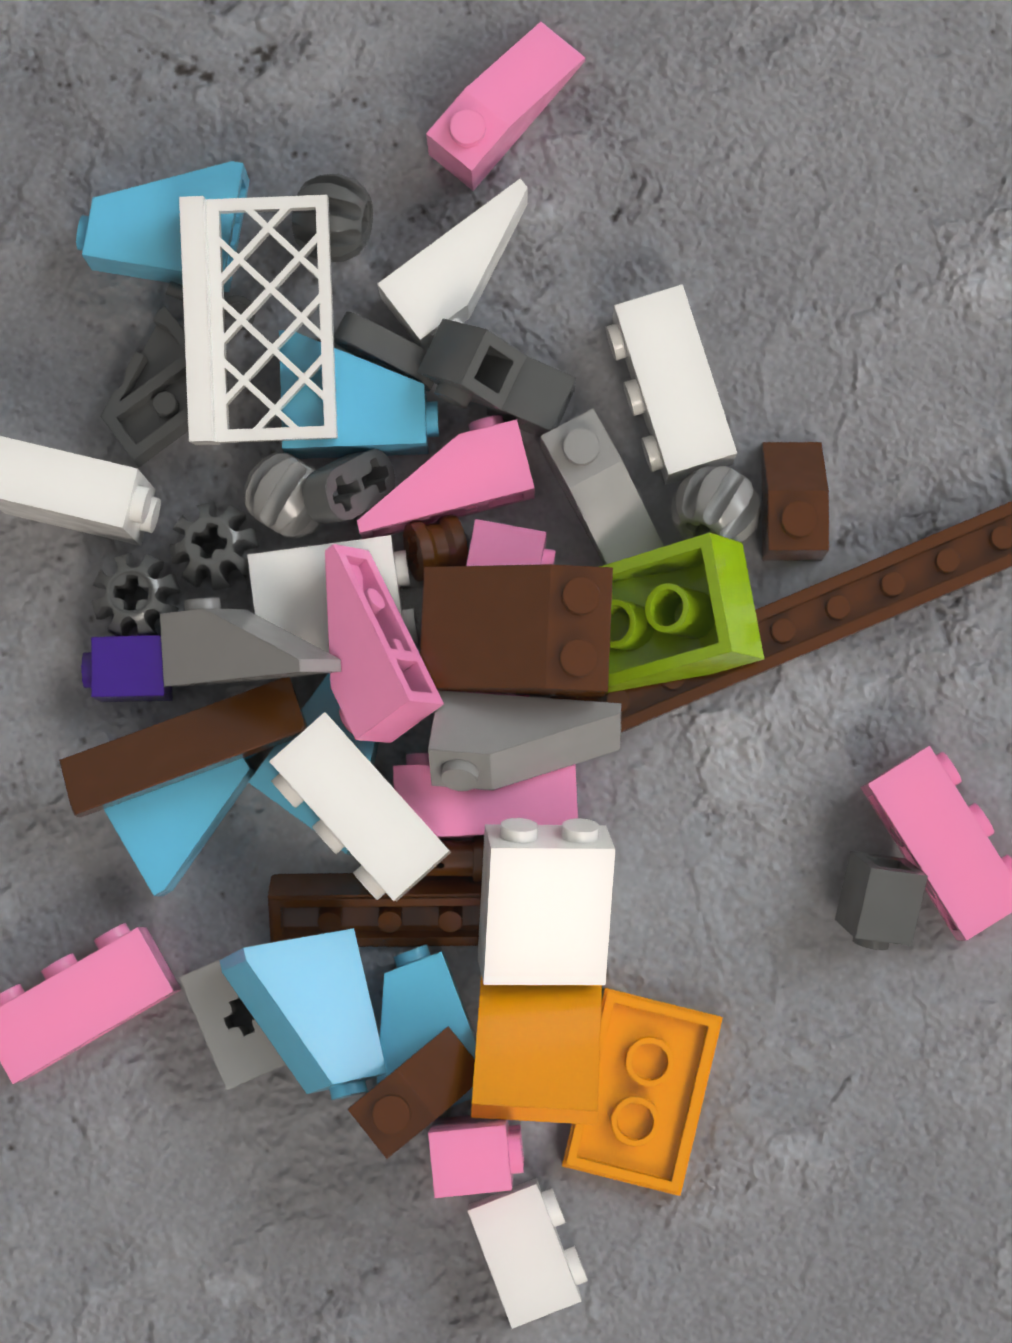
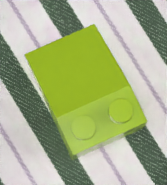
(681, 613)

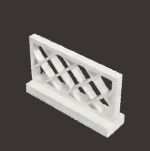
(205, 318)

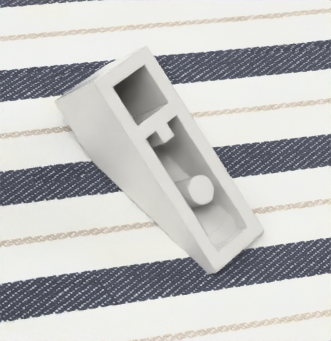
(454, 269)

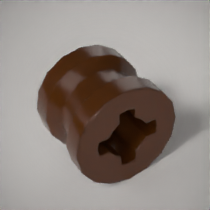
(435, 545)

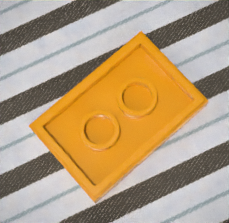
(538, 1053)
(649, 1092)

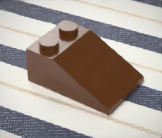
(518, 629)

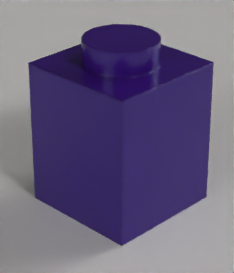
(125, 669)

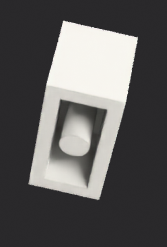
(526, 1252)

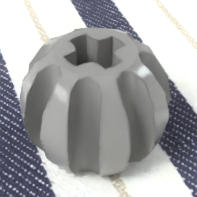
(276, 495)
(717, 503)

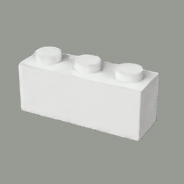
(670, 384)
(357, 809)

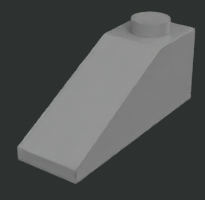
(599, 488)
(233, 646)
(509, 739)

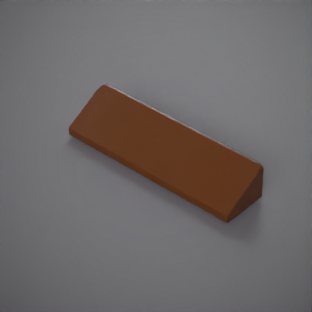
(182, 747)
(430, 913)

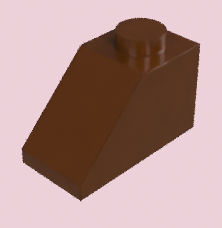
(794, 502)
(415, 1092)

